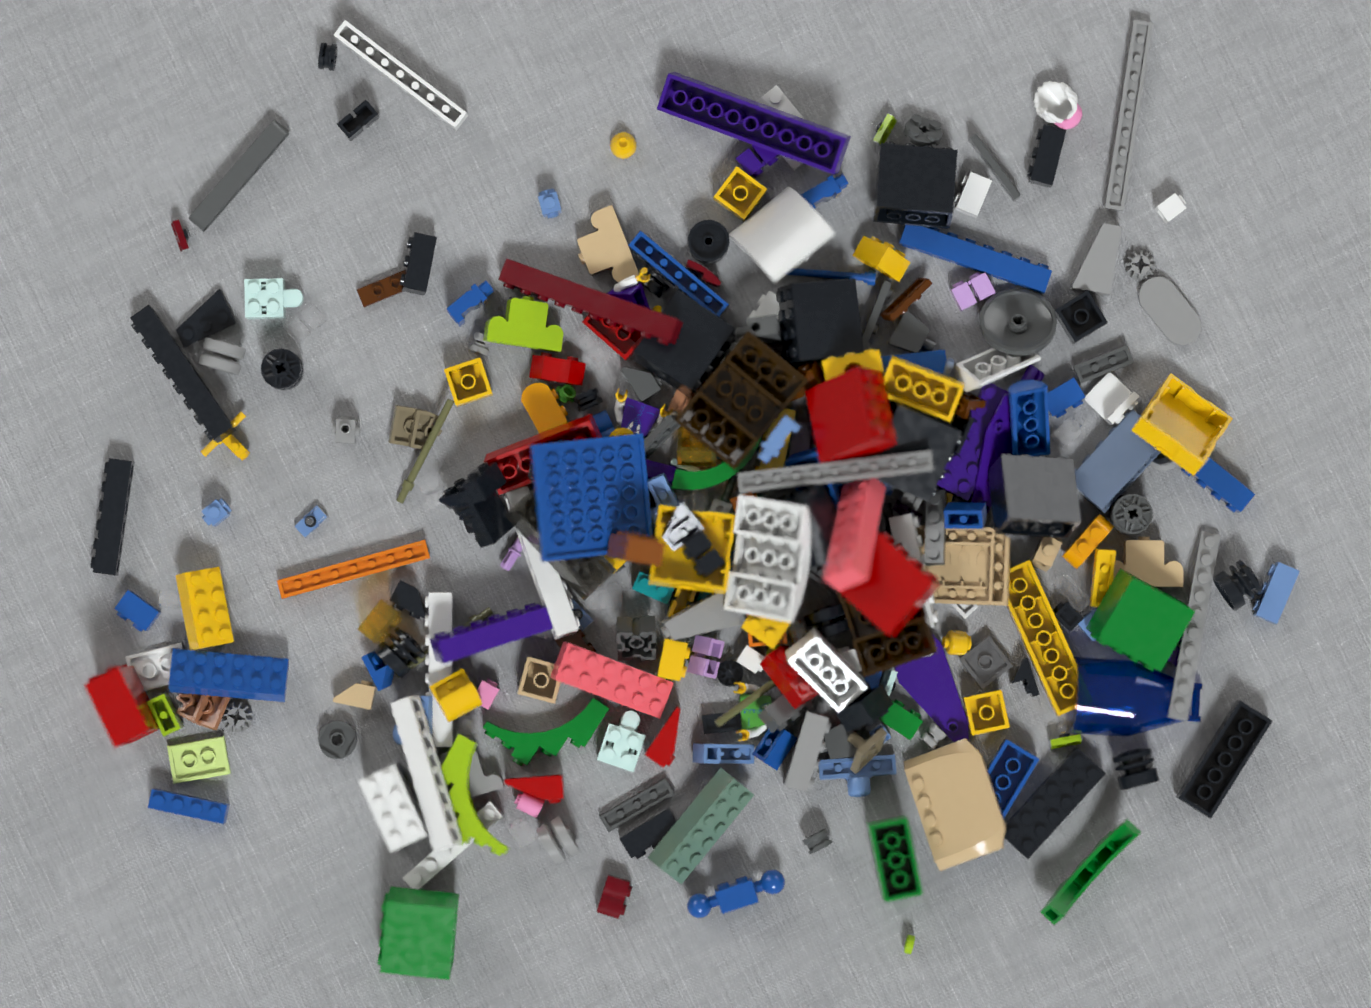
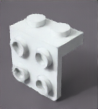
(1111, 399)

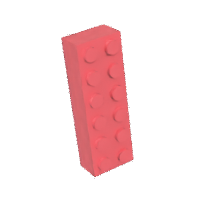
(854, 533)
(611, 680)

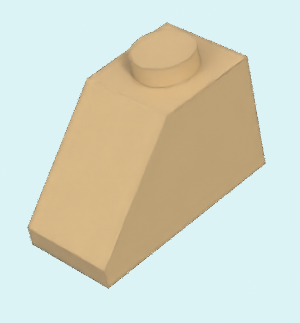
(358, 695)

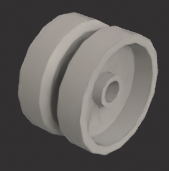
(222, 355)
(559, 839)

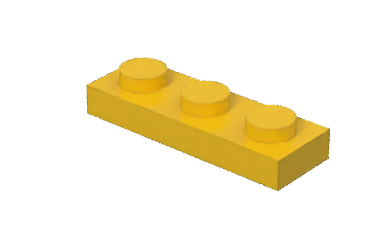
(1102, 574)

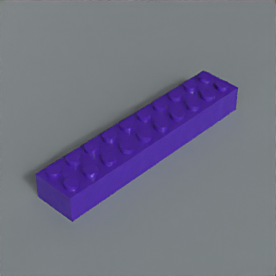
(753, 122)

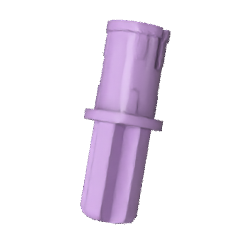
(512, 555)

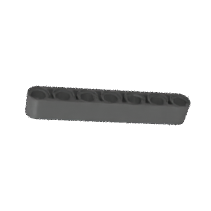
(239, 175)

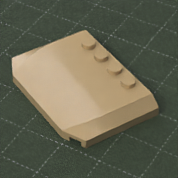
(974, 567)
(956, 803)

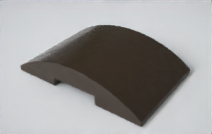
(741, 400)
(882, 652)

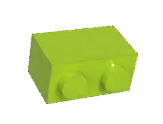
(165, 714)

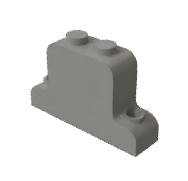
(479, 781)

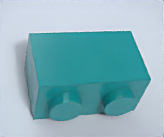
(658, 593)

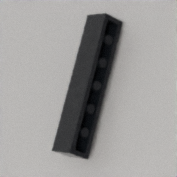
(113, 516)

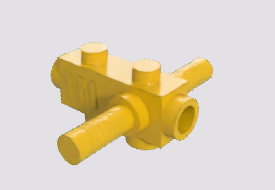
(230, 441)

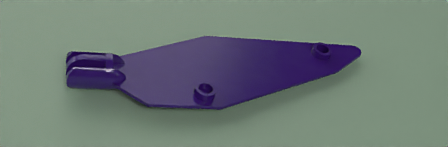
(998, 441)
(934, 690)

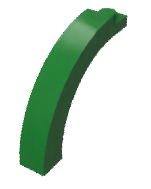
(707, 478)

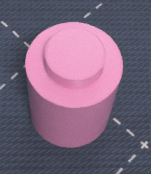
(529, 804)

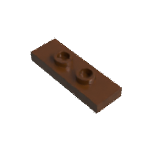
(381, 289)
(910, 295)

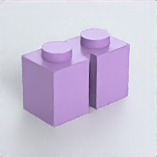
(963, 295)
(701, 647)

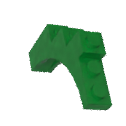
(526, 744)
(1088, 870)

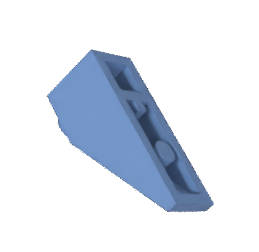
(723, 753)

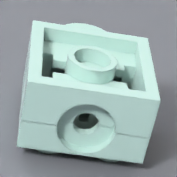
(269, 297)
(622, 742)

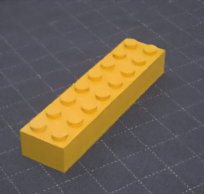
(1043, 638)

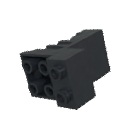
(479, 504)

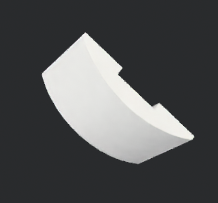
(781, 233)
(769, 558)

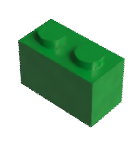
(901, 720)

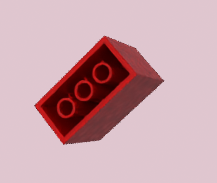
(851, 416)
(893, 587)
(121, 704)

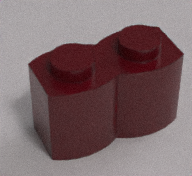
(613, 896)

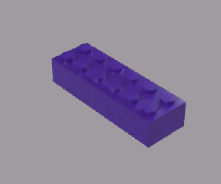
(963, 468)
(490, 633)

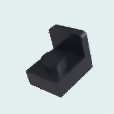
(1067, 615)

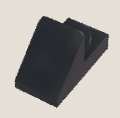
(1024, 672)

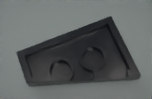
(206, 320)

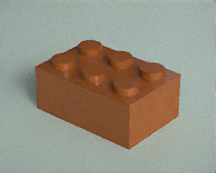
(635, 548)

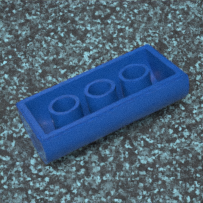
(1029, 418)

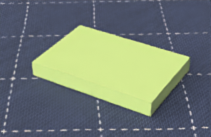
(198, 759)

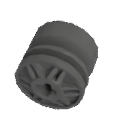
(1120, 517)

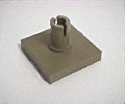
(866, 749)

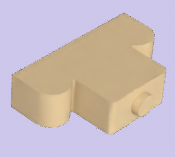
(607, 247)
(1146, 561)

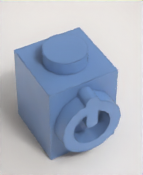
(549, 203)
(216, 512)

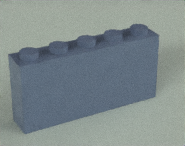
(1114, 464)

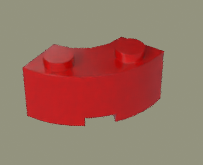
(557, 370)

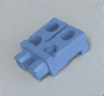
(776, 439)

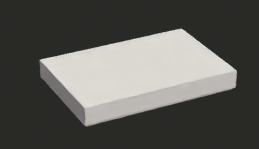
(153, 666)

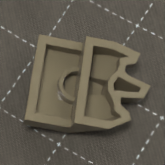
(411, 426)

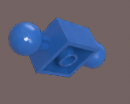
(736, 895)

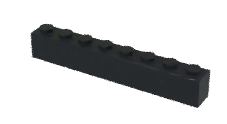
(183, 374)

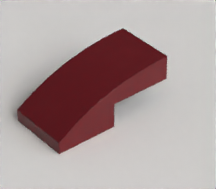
(708, 276)

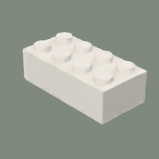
(826, 670)

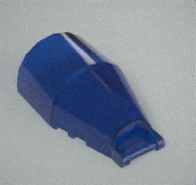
(1124, 698)

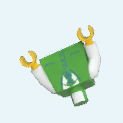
(749, 718)

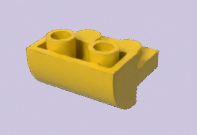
(455, 695)

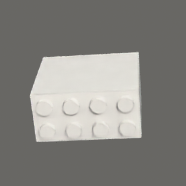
(394, 807)

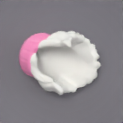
(1058, 105)

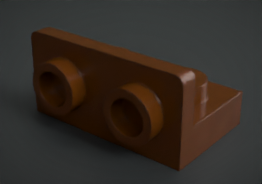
(967, 402)

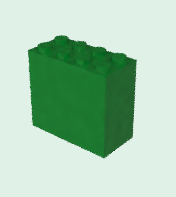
(1139, 621)
(894, 858)
(418, 933)

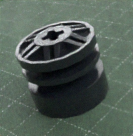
(285, 380)
(1239, 584)
(399, 652)
(1135, 768)

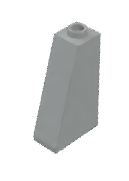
(1099, 264)
(699, 618)

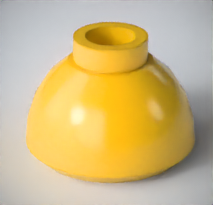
(623, 145)

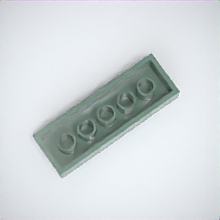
(700, 826)

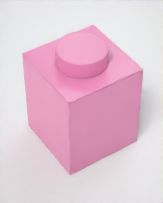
(487, 692)

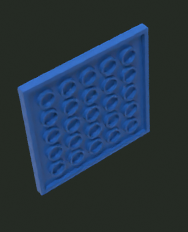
(588, 493)

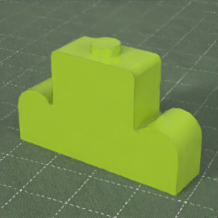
(524, 326)

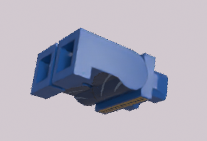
(825, 190)
(469, 301)

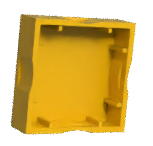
(1182, 424)
(677, 570)

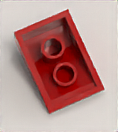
(664, 744)
(544, 787)

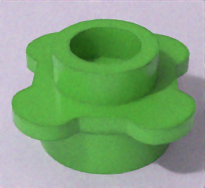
(566, 393)

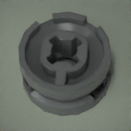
(817, 841)

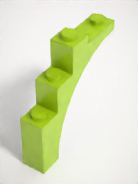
(457, 771)

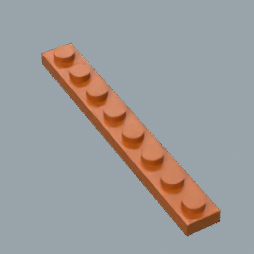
(353, 569)

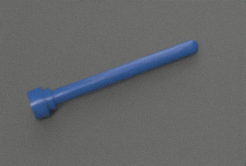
(867, 277)

